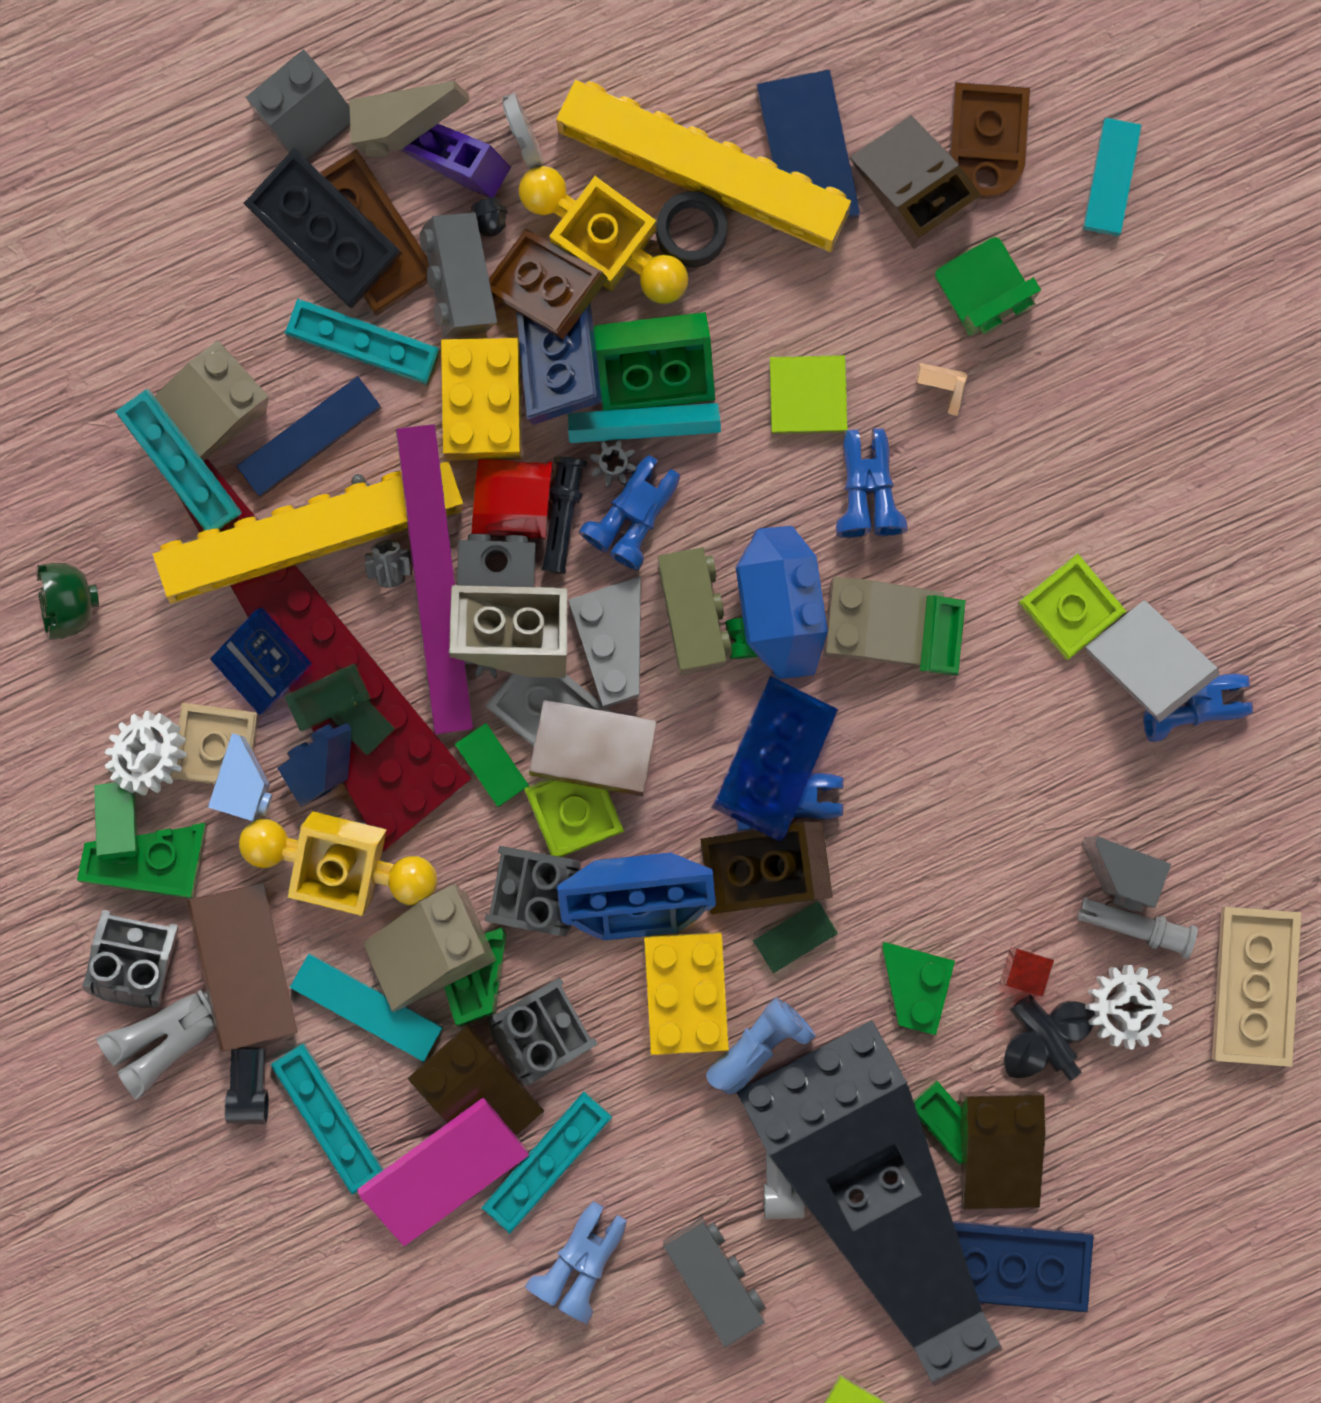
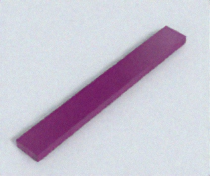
(433, 575)

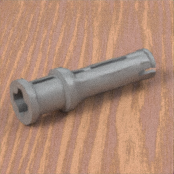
(1155, 931)

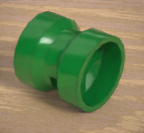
(739, 648)

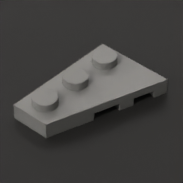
(611, 638)

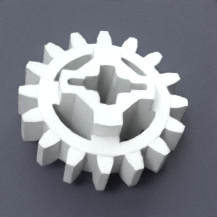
(145, 753)
(1127, 992)

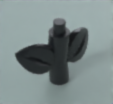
(1046, 1038)

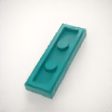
(1111, 177)

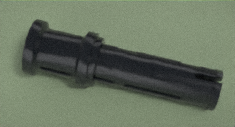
(565, 496)

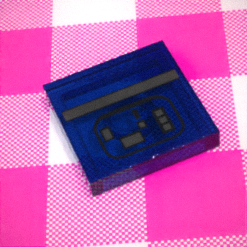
(260, 661)

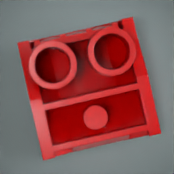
(511, 498)

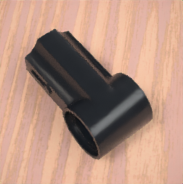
(247, 1098)

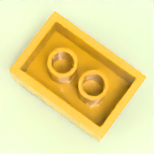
(481, 399)
(686, 993)

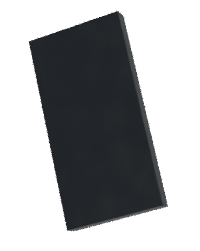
(322, 228)

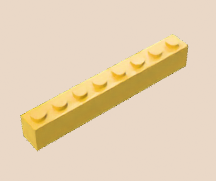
(703, 164)
(290, 536)

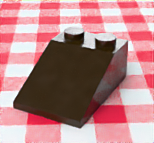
(763, 872)
(465, 1074)
(1002, 1149)

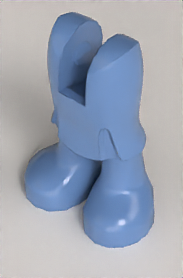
(755, 1046)
(584, 1253)

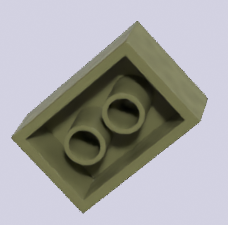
(694, 610)

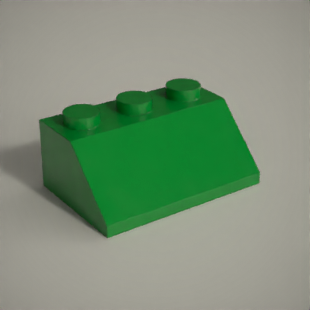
(655, 362)

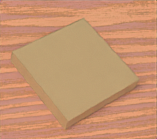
(207, 739)

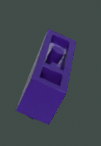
(460, 159)

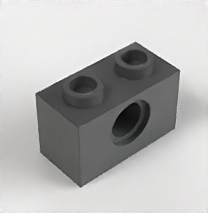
(478, 548)

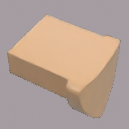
(944, 379)

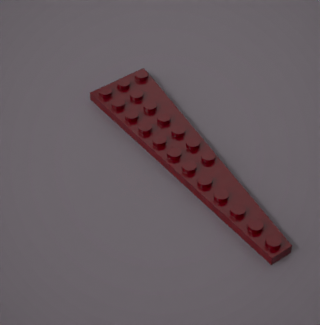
(411, 767)

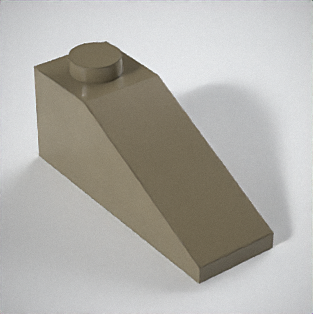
(399, 117)

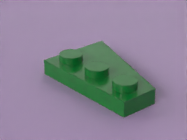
(164, 865)

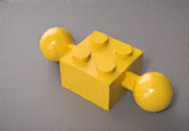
(604, 232)
(337, 862)

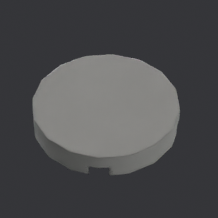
(522, 130)

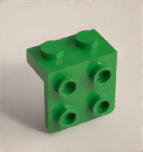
(986, 287)

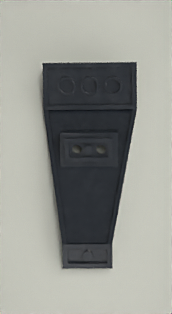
(840, 1130)

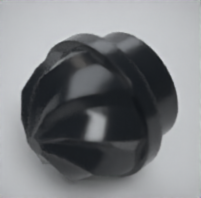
(490, 216)

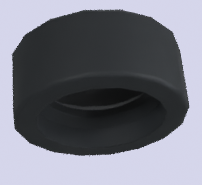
(697, 200)

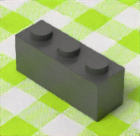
(458, 274)
(715, 1280)

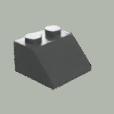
(301, 106)
(1126, 874)

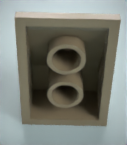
(212, 400)
(875, 621)
(511, 628)
(429, 947)

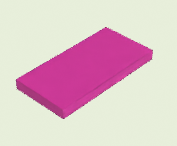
(443, 1172)

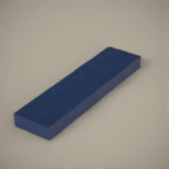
(309, 436)

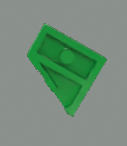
(917, 986)
(477, 993)

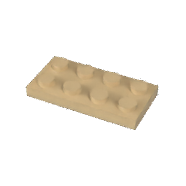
(1256, 986)

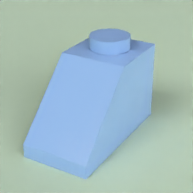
(241, 783)

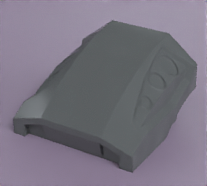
(528, 890)
(129, 961)
(540, 1033)

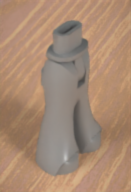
(185, 1024)

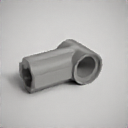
(779, 1196)

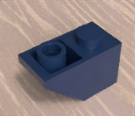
(319, 766)

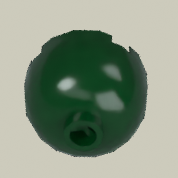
(65, 599)

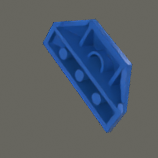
(782, 602)
(636, 896)

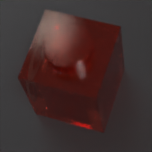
(1026, 971)

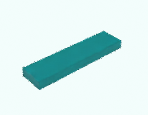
(362, 341)
(644, 423)
(178, 461)
(365, 1007)
(327, 1117)
(546, 1162)

